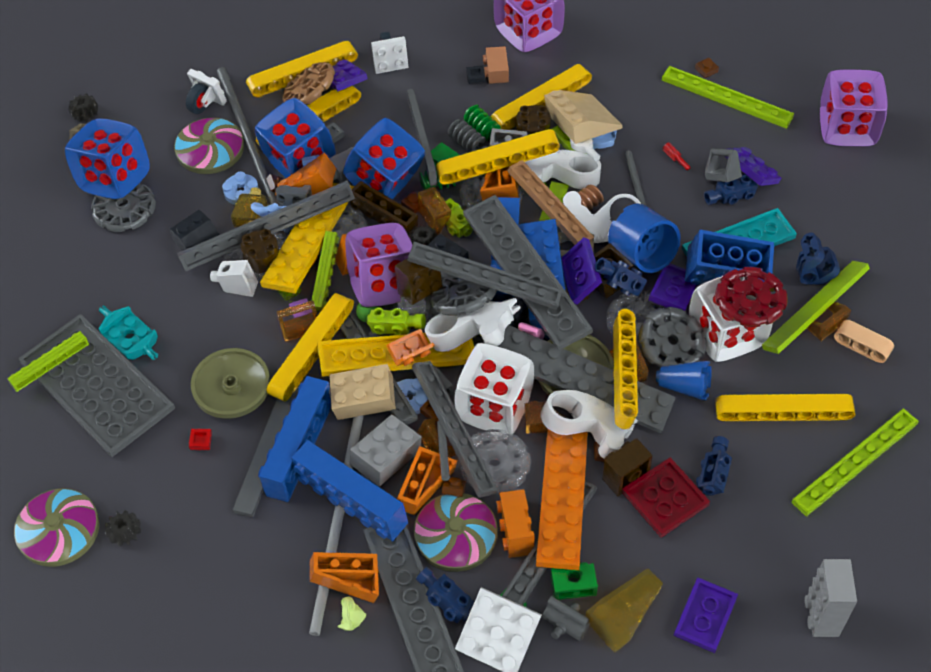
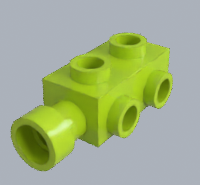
(457, 222)
(389, 323)

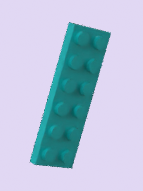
(768, 226)

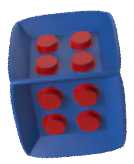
(292, 134)
(107, 158)
(384, 158)

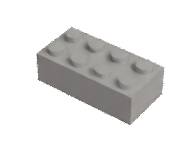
(831, 598)

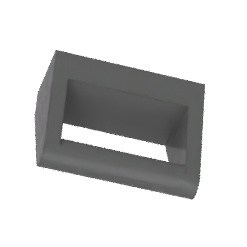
(714, 170)

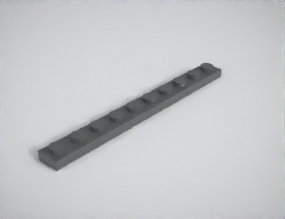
(274, 222)

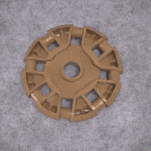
(310, 83)

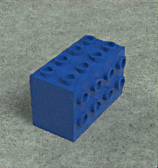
(716, 254)

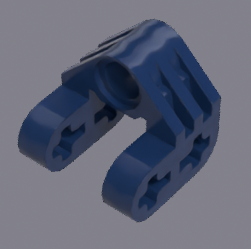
(815, 261)

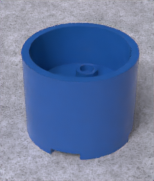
(645, 238)

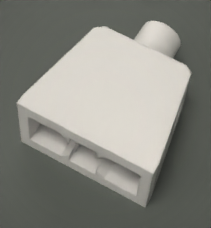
(236, 277)

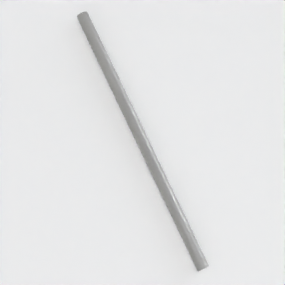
(334, 535)

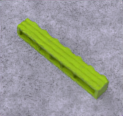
(325, 269)
(48, 361)

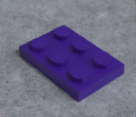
(347, 75)
(755, 167)
(580, 271)
(672, 289)
(705, 615)

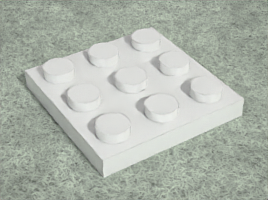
(498, 631)

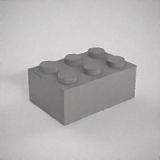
(385, 450)

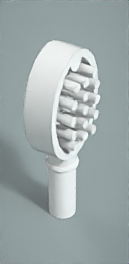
(586, 147)

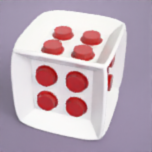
(724, 337)
(494, 388)

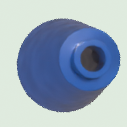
(687, 378)

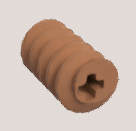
(590, 196)

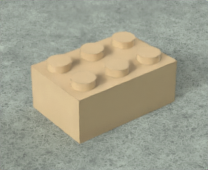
(362, 392)

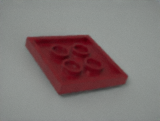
(665, 497)

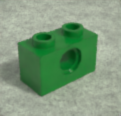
(565, 589)

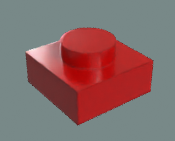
(200, 439)

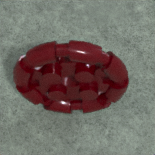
(755, 287)

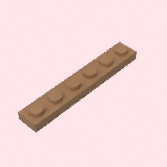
(549, 202)

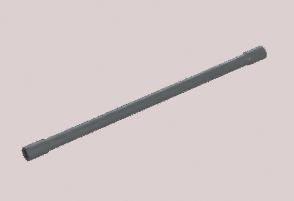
(225, 80)

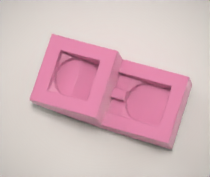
(536, 332)

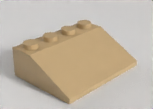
(580, 115)

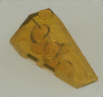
(622, 610)

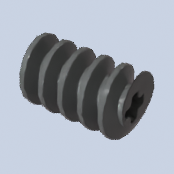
(466, 136)

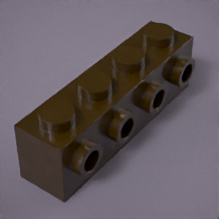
(382, 208)

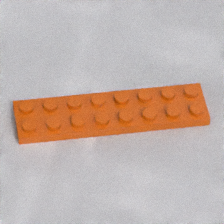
(562, 501)

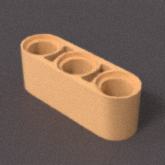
(864, 341)

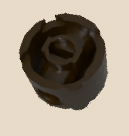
(533, 119)
(259, 249)

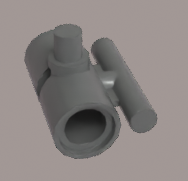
(565, 619)

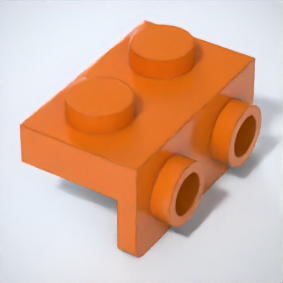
(409, 347)

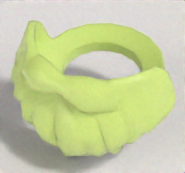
(351, 614)

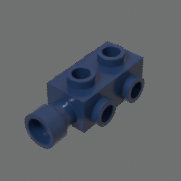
(732, 191)
(620, 275)
(715, 468)
(446, 595)

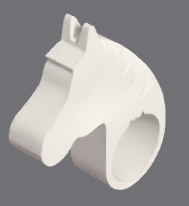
(565, 166)
(595, 223)
(488, 321)
(589, 416)

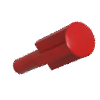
(674, 154)

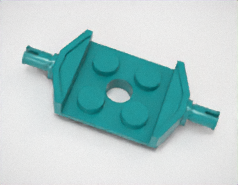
(124, 322)

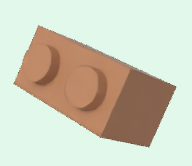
(497, 65)

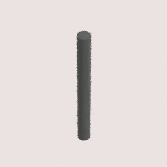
(634, 176)
(444, 465)

